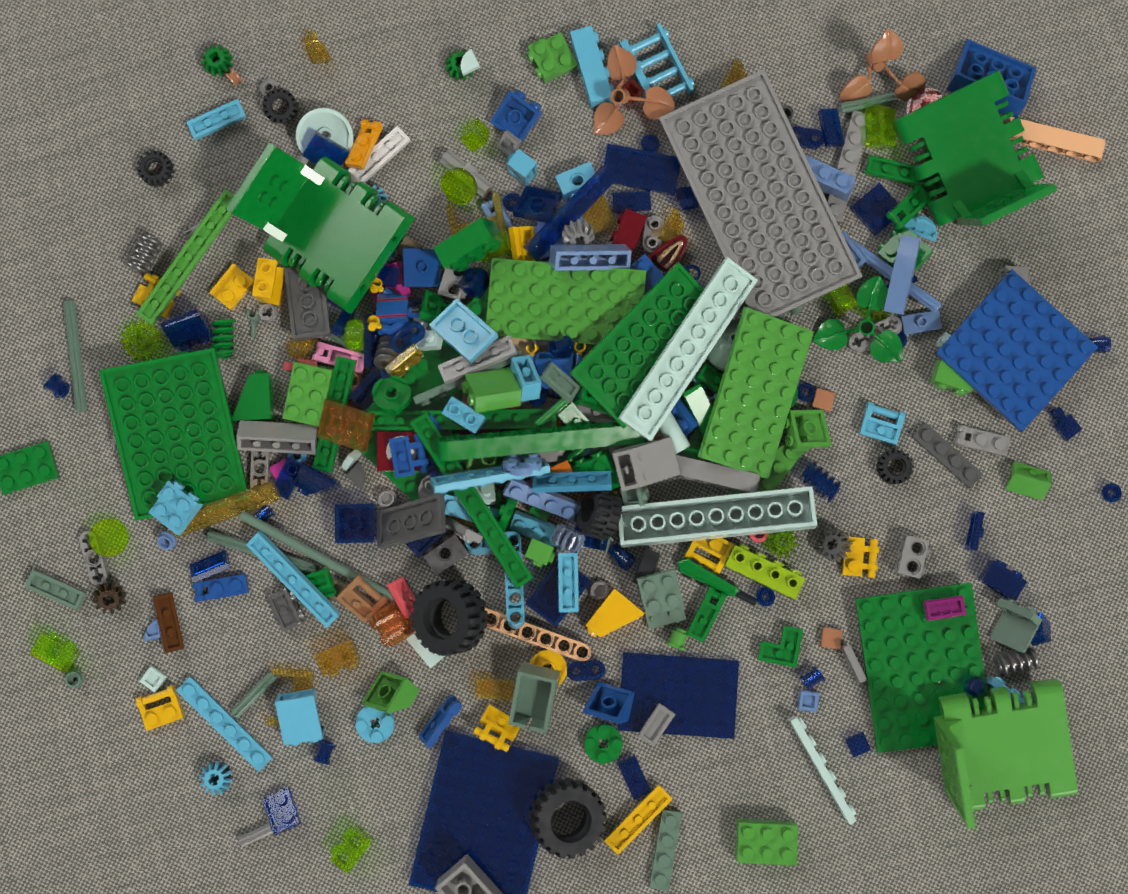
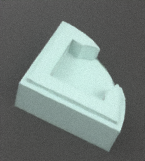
(469, 63)
(351, 459)

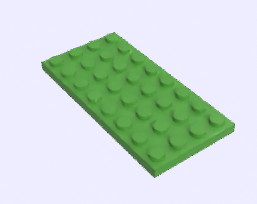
(547, 304)
(755, 393)

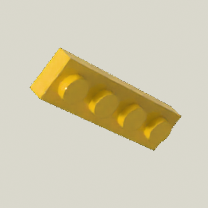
(638, 819)

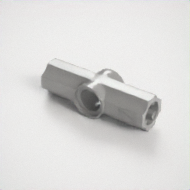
(451, 160)

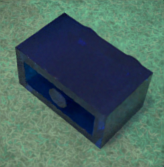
(1002, 580)

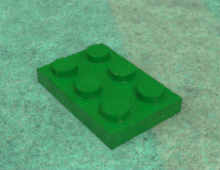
(27, 468)

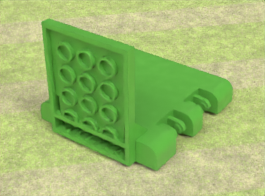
(1005, 747)

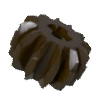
(102, 594)

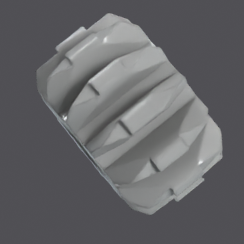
(578, 233)

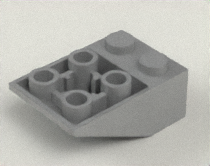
(645, 463)

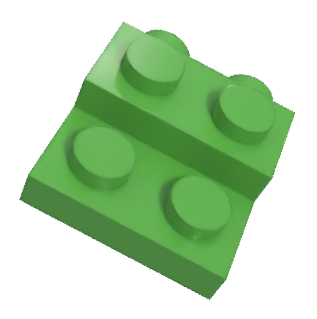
(551, 57)
(806, 430)

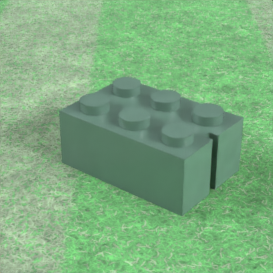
(534, 697)

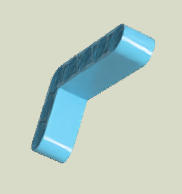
(511, 608)

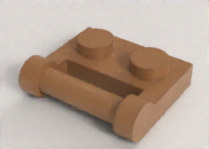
(357, 602)

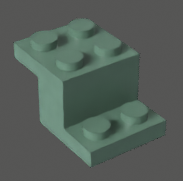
(661, 598)

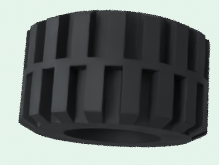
(599, 514)

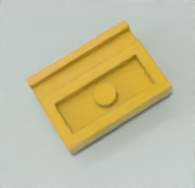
(518, 238)
(232, 287)

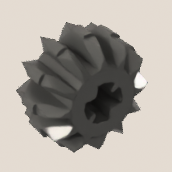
(835, 537)

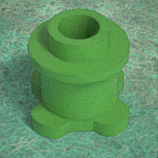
(678, 638)

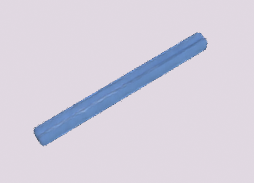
(886, 270)

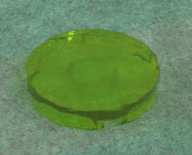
(459, 185)
(108, 537)

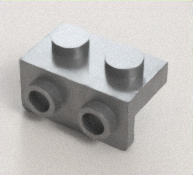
(286, 609)

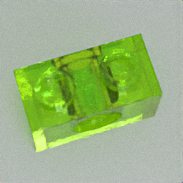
(44, 651)

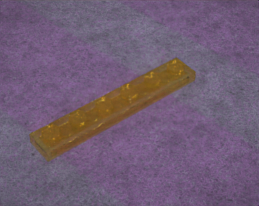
(233, 506)

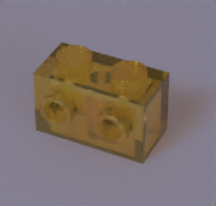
(338, 657)

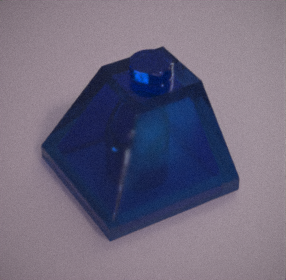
(313, 482)

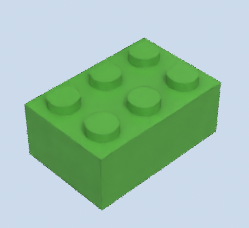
(307, 392)
(766, 842)

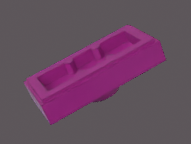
(944, 607)

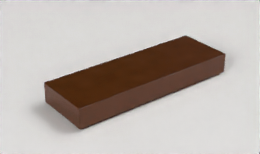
(168, 622)

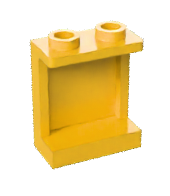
(268, 282)

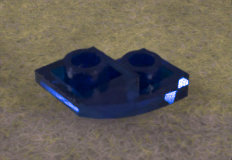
(287, 478)

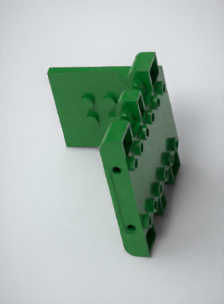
(972, 155)
(321, 223)

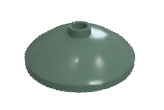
(720, 352)

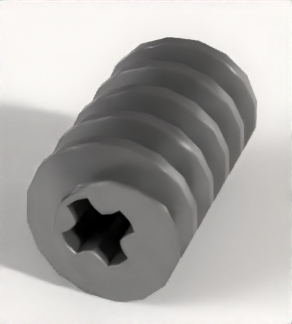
(143, 253)
(384, 353)
(1014, 660)

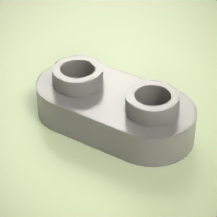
(652, 233)

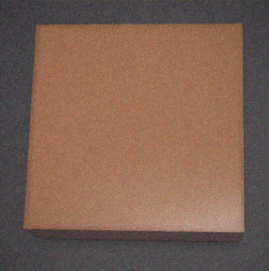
(823, 400)
(831, 638)

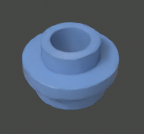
(166, 540)

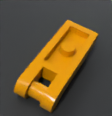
(364, 144)

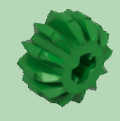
(221, 65)
(452, 66)

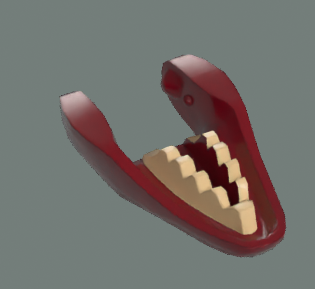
(669, 253)

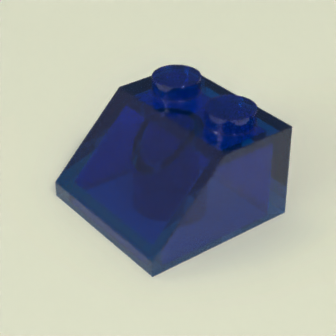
(188, 330)

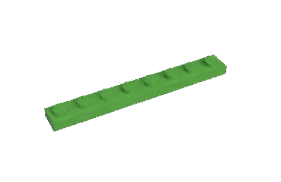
(187, 260)

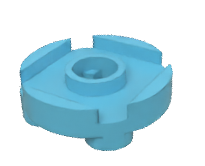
(376, 734)

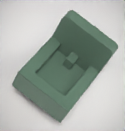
(635, 496)

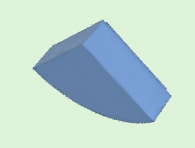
(152, 631)

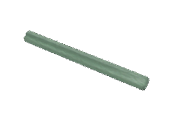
(75, 356)
(241, 546)

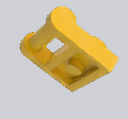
(717, 547)
(162, 714)

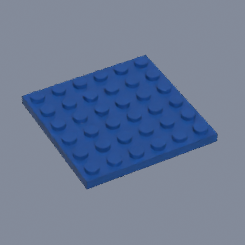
(1016, 350)

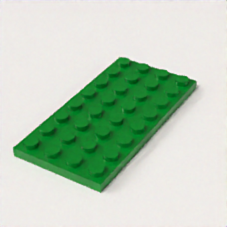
(634, 344)

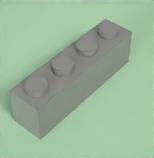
(277, 437)

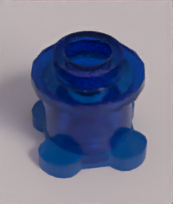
(57, 386)

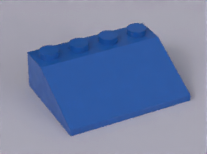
(979, 61)

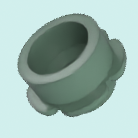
(69, 679)

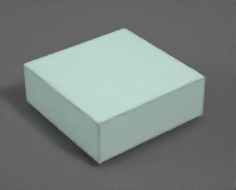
(153, 678)

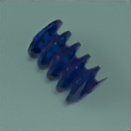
(821, 481)

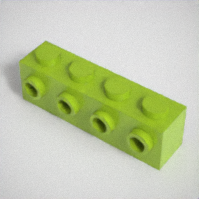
(765, 572)

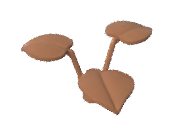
(886, 48)
(607, 117)

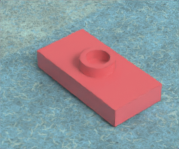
(402, 595)

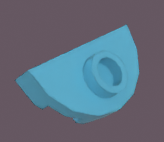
(923, 227)

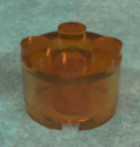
(391, 625)

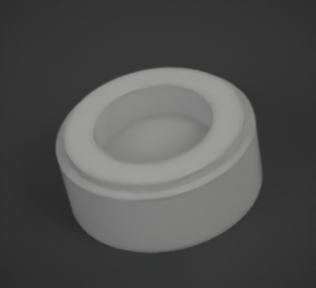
(599, 590)

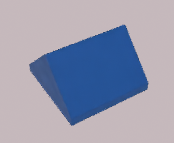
(610, 703)

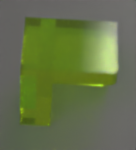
(475, 134)

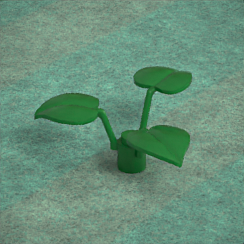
(886, 346)

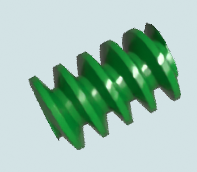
(223, 338)

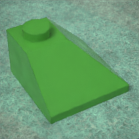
(390, 693)

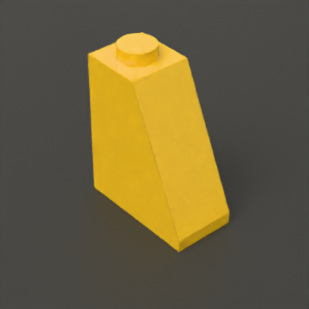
(612, 614)

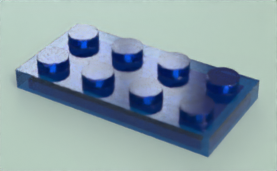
(642, 169)

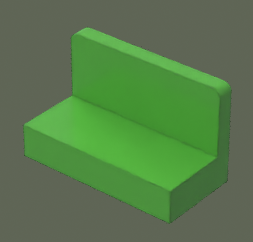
(1029, 480)

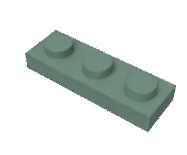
(55, 590)

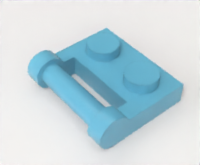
(881, 429)

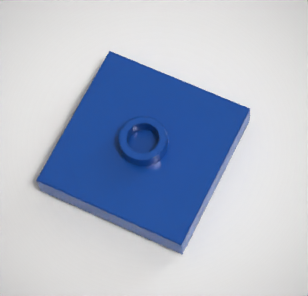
(420, 268)

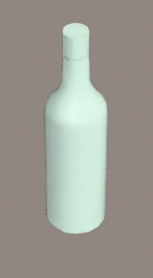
(671, 428)

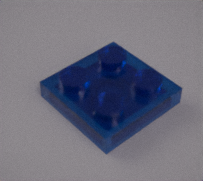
(537, 204)
(873, 208)

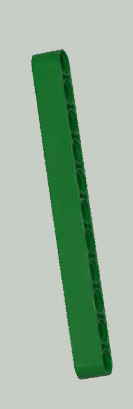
(536, 441)

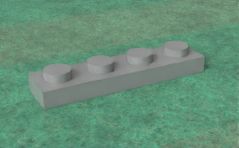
(495, 353)

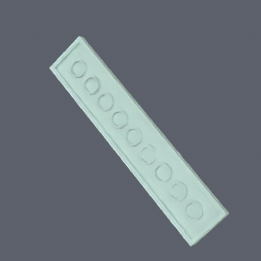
(687, 349)

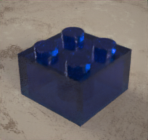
(355, 523)

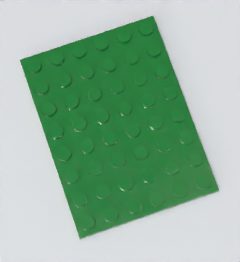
(173, 426)
(915, 662)

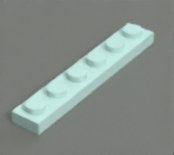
(827, 775)

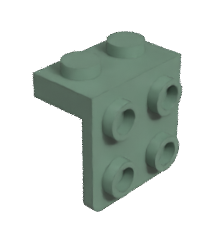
(1016, 625)

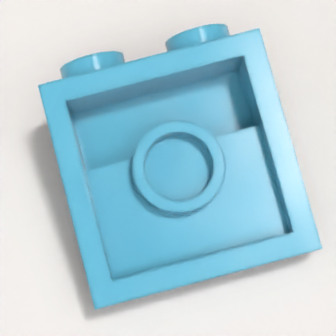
(175, 507)

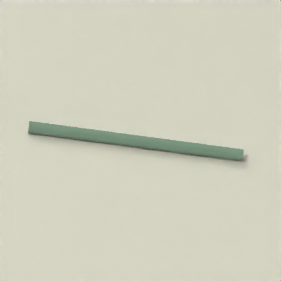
(309, 551)

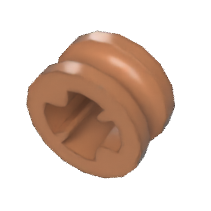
(233, 77)

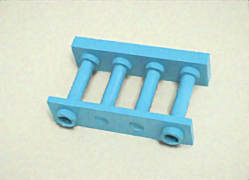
(646, 82)

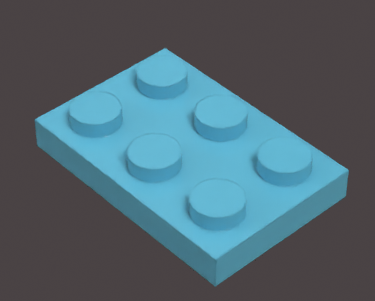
(463, 330)

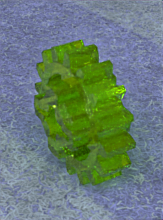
(140, 333)

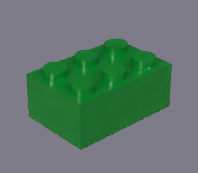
(469, 244)

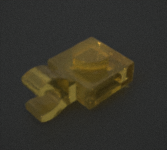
(317, 51)

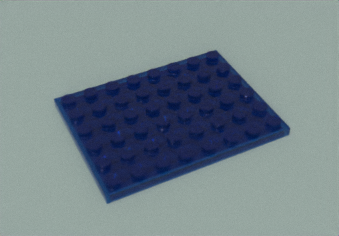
(482, 811)

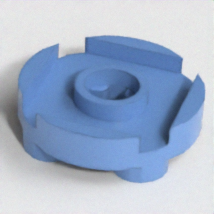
(522, 464)

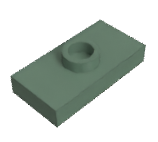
(560, 382)

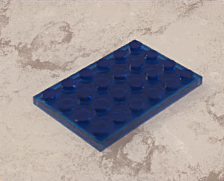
(694, 688)

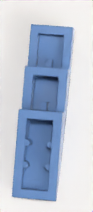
(902, 274)

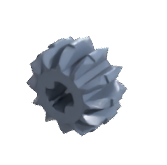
(568, 538)

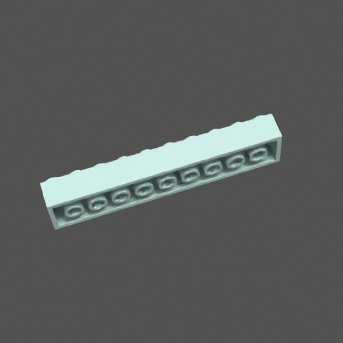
(717, 517)

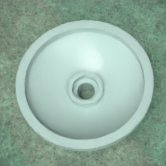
(324, 120)

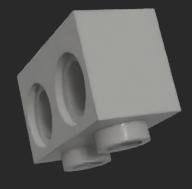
(448, 281)
(906, 555)

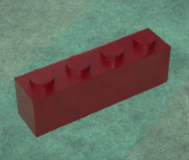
(629, 229)

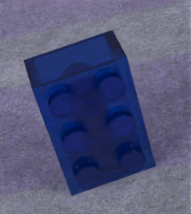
(546, 596)

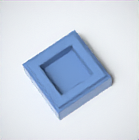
(808, 700)

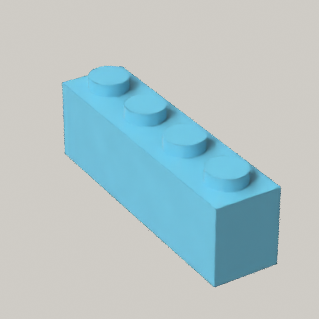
(590, 65)

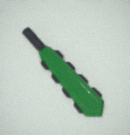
(703, 575)

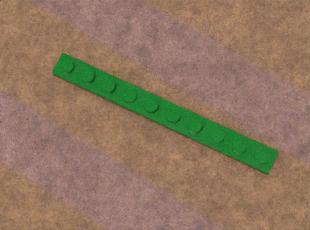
(495, 420)
(474, 506)

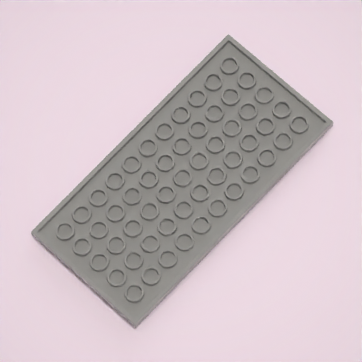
(760, 194)

